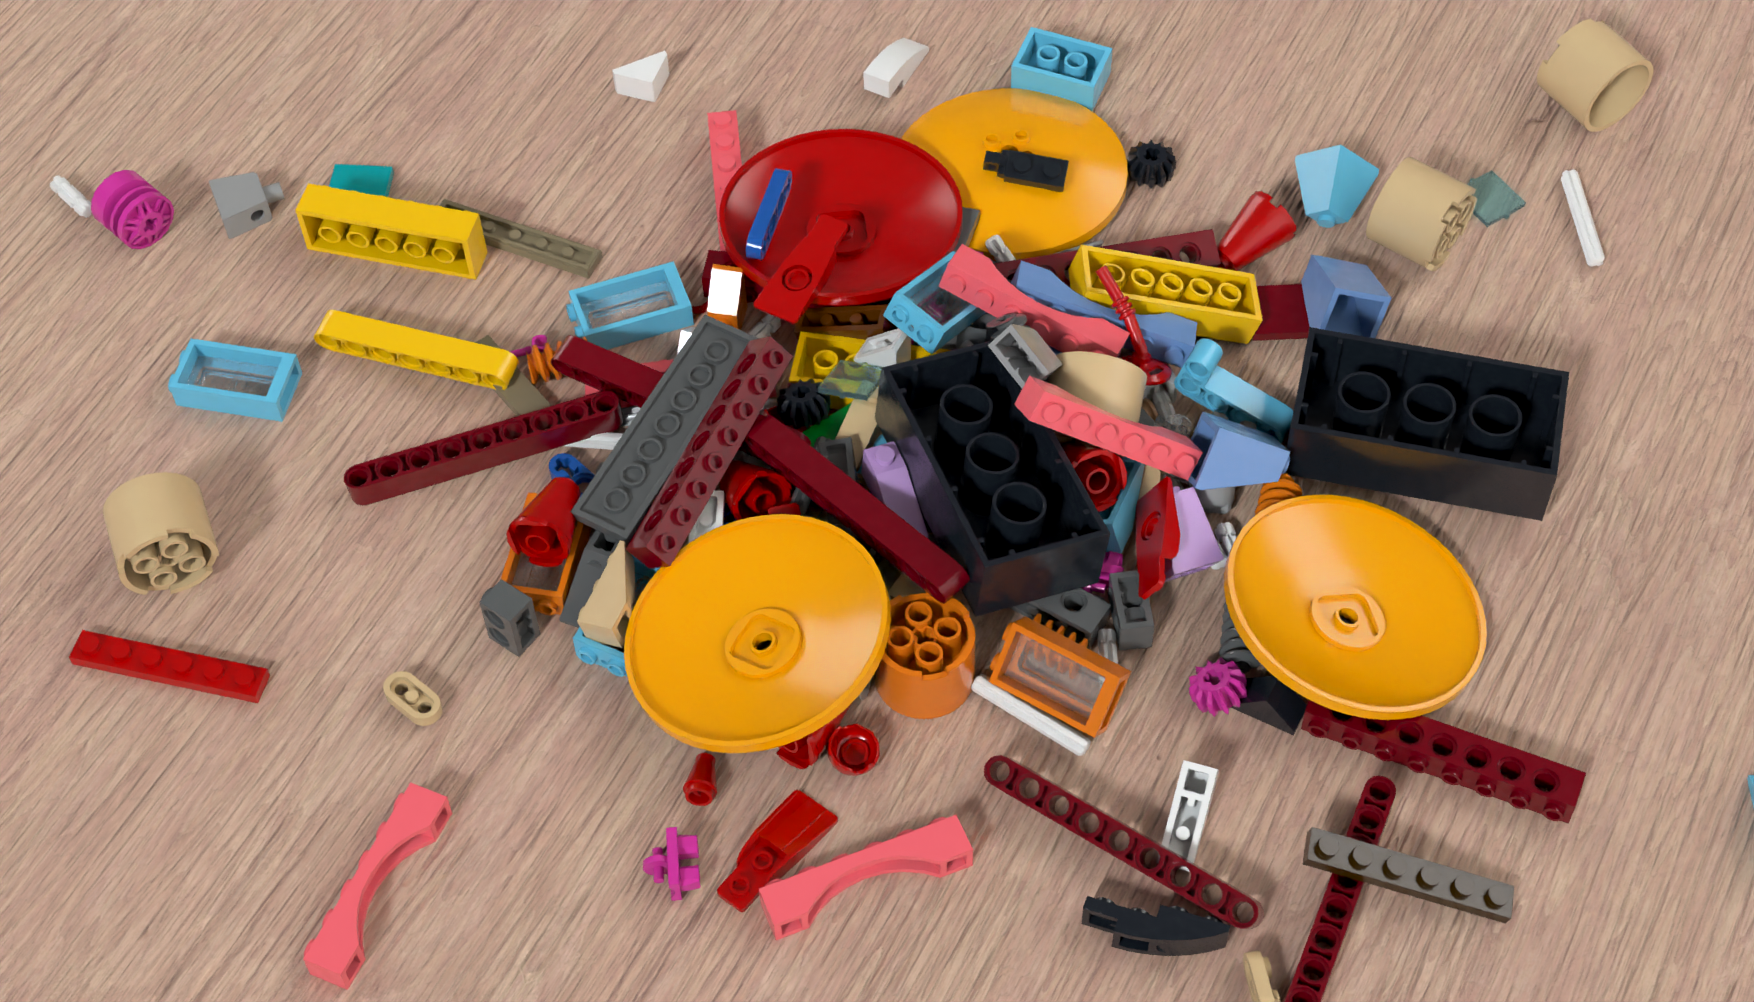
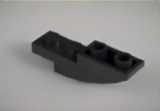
(1169, 934)

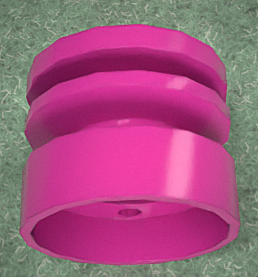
(132, 209)

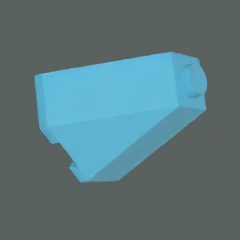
(1333, 183)

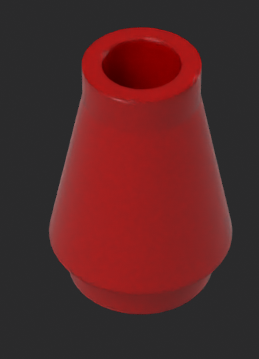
(701, 782)

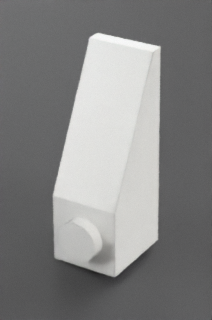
(1189, 810)

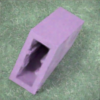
(1197, 542)

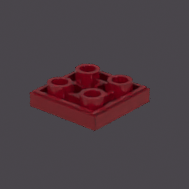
(1282, 313)

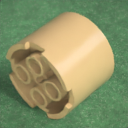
(1595, 75)
(1421, 213)
(1103, 382)
(160, 533)

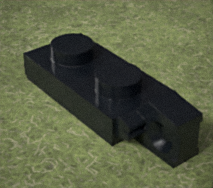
(1028, 169)

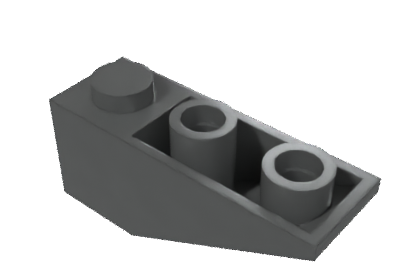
(588, 572)

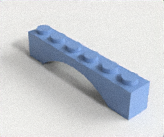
(1165, 334)

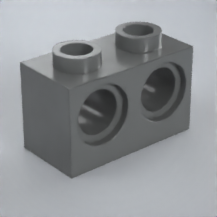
(1129, 612)
(509, 617)

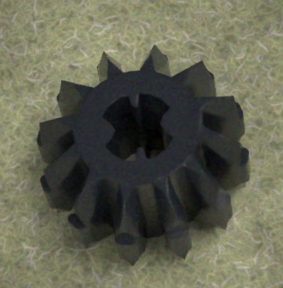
(1151, 164)
(802, 404)

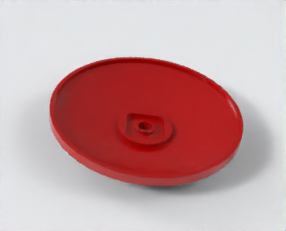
(888, 191)

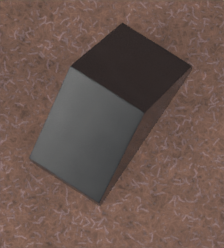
(1272, 703)

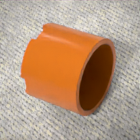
(927, 657)

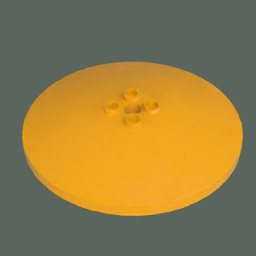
(1036, 123)
(745, 584)
(1409, 601)

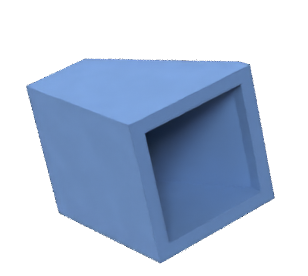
(1343, 297)
(1235, 455)

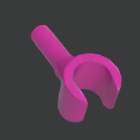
(539, 340)

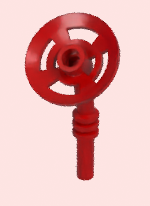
(1141, 356)

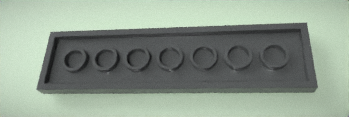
(660, 431)

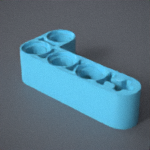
(1228, 394)

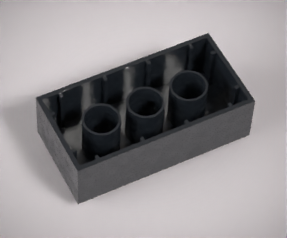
(1428, 423)
(990, 479)

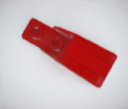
(803, 272)
(1156, 536)
(776, 847)

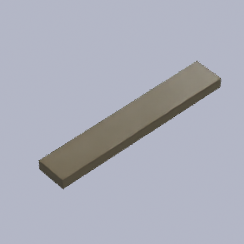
(535, 243)

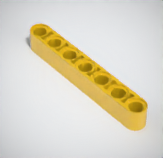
(416, 349)

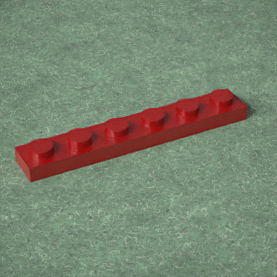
(169, 666)

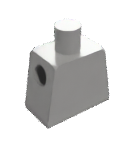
(244, 202)
(1026, 356)

